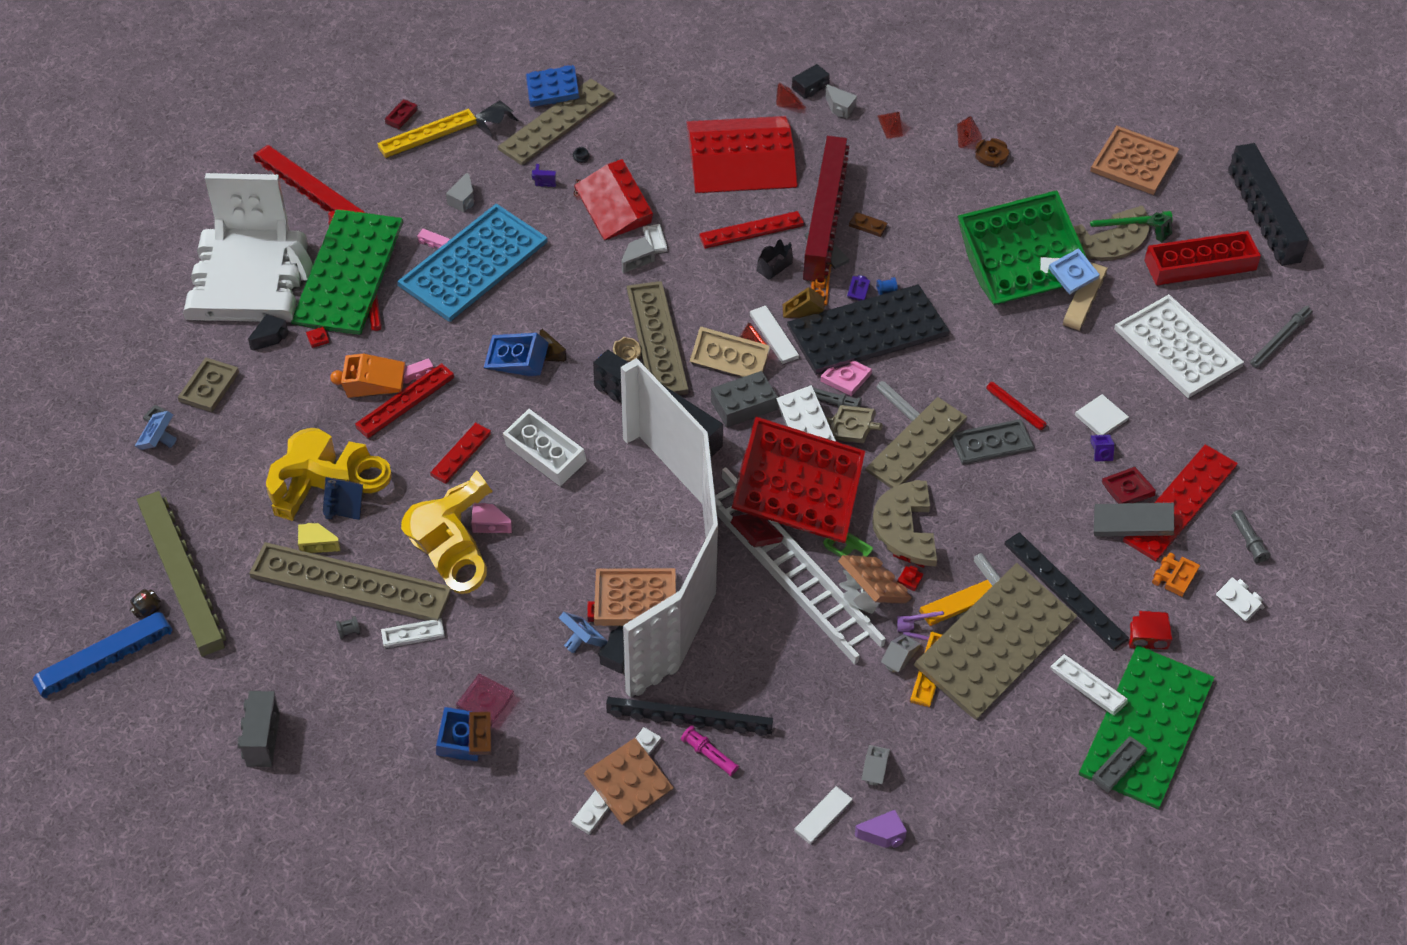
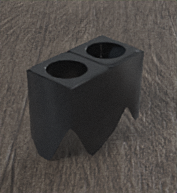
(493, 114)
(769, 253)

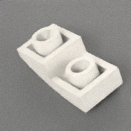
(299, 255)

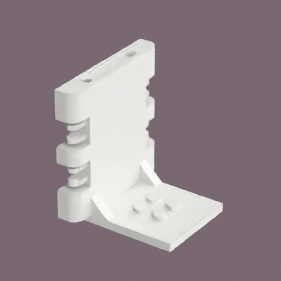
(246, 255)

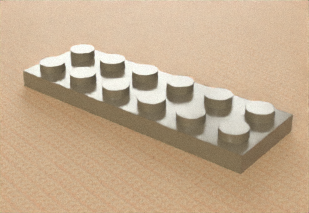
(916, 443)

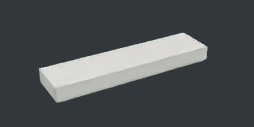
(774, 334)
(1089, 684)

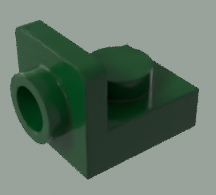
(1162, 226)

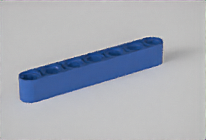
(101, 654)

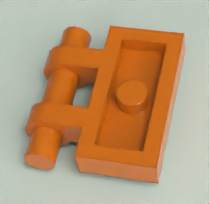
(1181, 577)

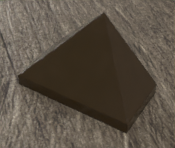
(555, 350)

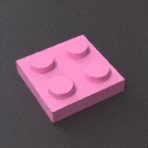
(847, 378)

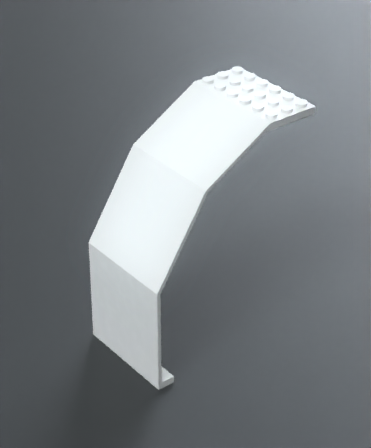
(662, 635)

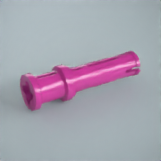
(703, 745)

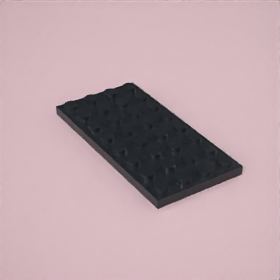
(867, 328)

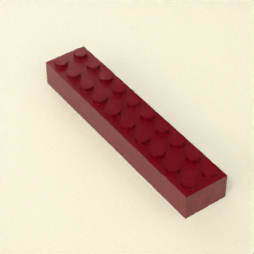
(826, 209)

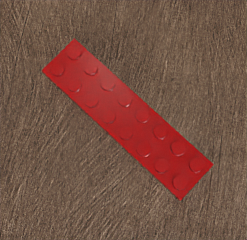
(1189, 494)

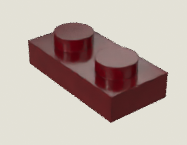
(401, 114)

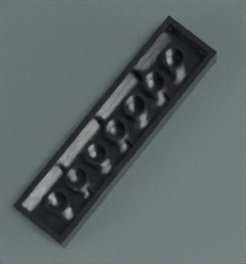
(1268, 204)
(608, 379)

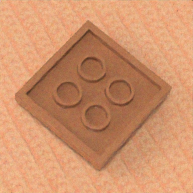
(875, 579)
(628, 781)

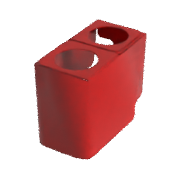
(1148, 626)

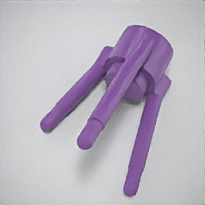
(906, 623)

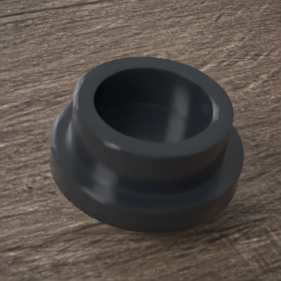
(581, 155)

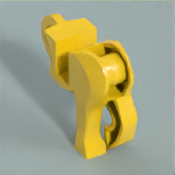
(310, 461)
(438, 531)

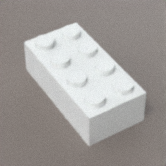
(804, 413)
(544, 447)

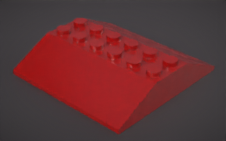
(741, 154)
(798, 479)

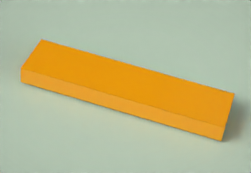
(955, 603)
(924, 687)

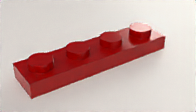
(460, 453)

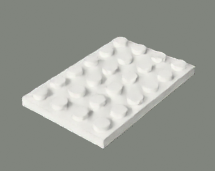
(1178, 346)

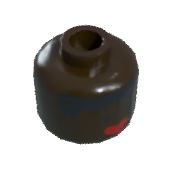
(145, 603)

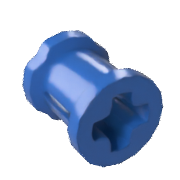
(886, 285)

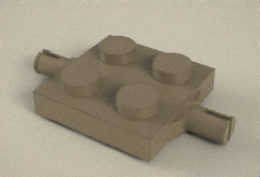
(853, 423)

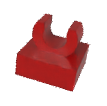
(910, 578)

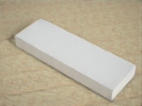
(412, 633)
(823, 815)

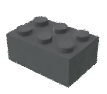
(744, 399)
(259, 728)

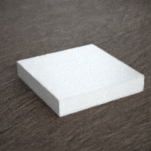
(1101, 415)

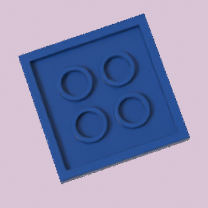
(552, 86)

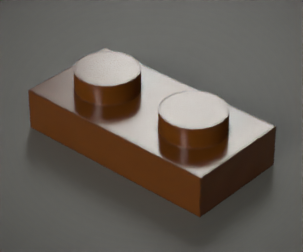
(868, 224)
(479, 733)

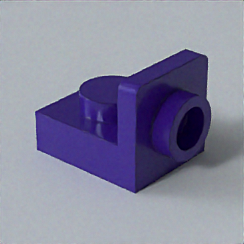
(544, 177)
(858, 288)
(1103, 447)

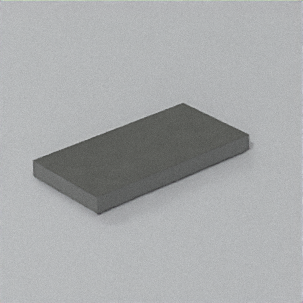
(991, 441)
(1134, 519)

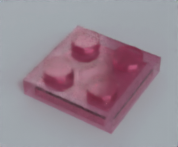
(485, 696)

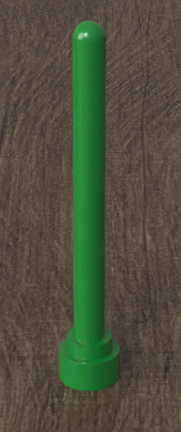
(1125, 221)

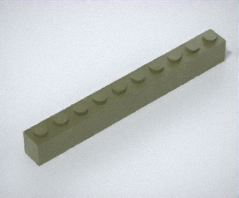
(180, 573)

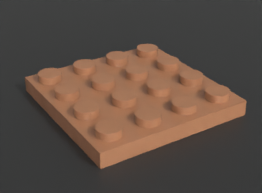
(1134, 160)
(629, 593)

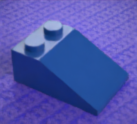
(517, 353)

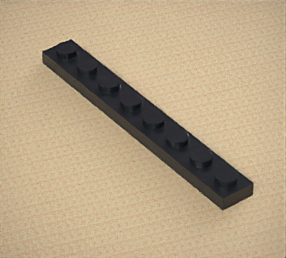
(1066, 591)
(681, 714)

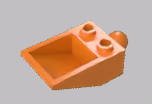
(369, 375)

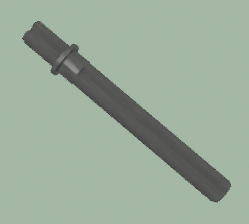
(1297, 320)

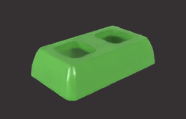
(852, 543)

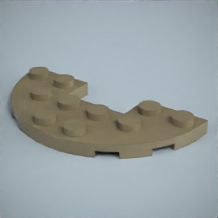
(1117, 241)
(894, 522)

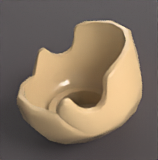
(627, 347)

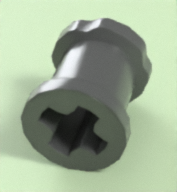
(348, 627)

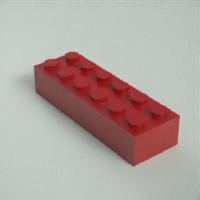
(1202, 258)

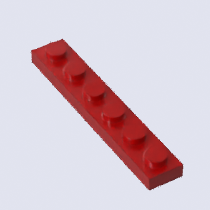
(751, 229)
(404, 400)

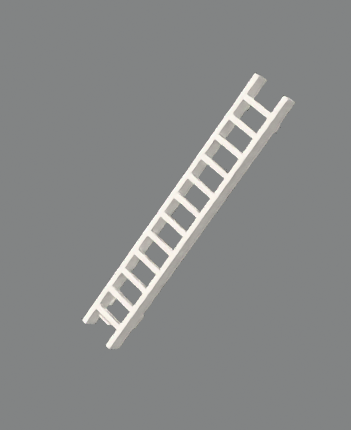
(819, 576)

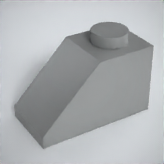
(840, 101)
(461, 194)
(637, 254)
(900, 653)
(875, 765)

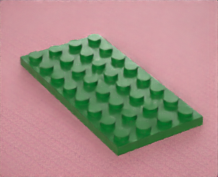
(347, 272)
(1159, 715)

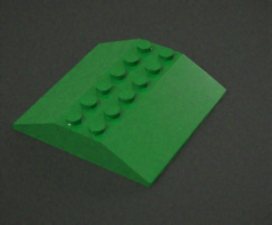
(1010, 240)

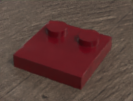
(1128, 486)
(756, 530)

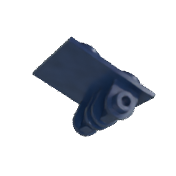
(342, 498)

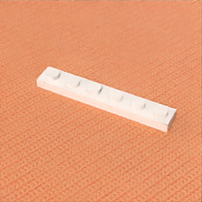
(596, 807)

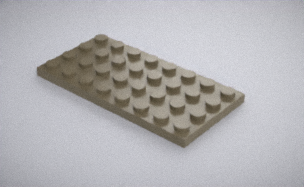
(995, 641)

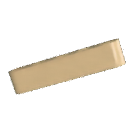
(1083, 300)

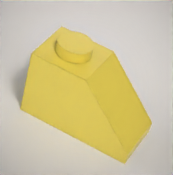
(316, 539)

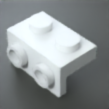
(1239, 599)

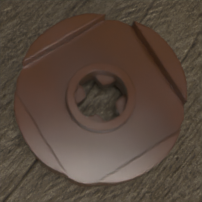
(983, 154)

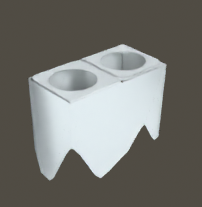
(861, 601)

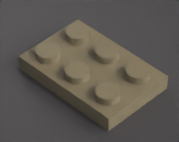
(208, 384)

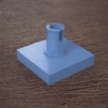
(156, 432)
(582, 632)

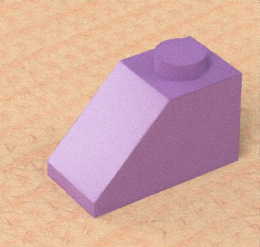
(882, 830)

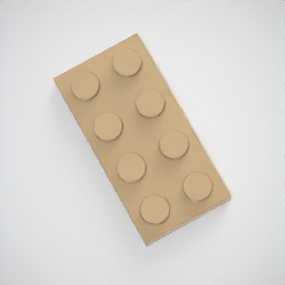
(729, 353)

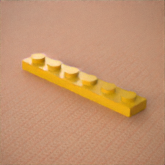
(426, 133)

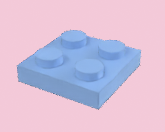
(1073, 271)

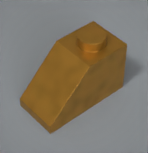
(804, 304)

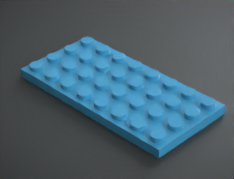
(472, 262)

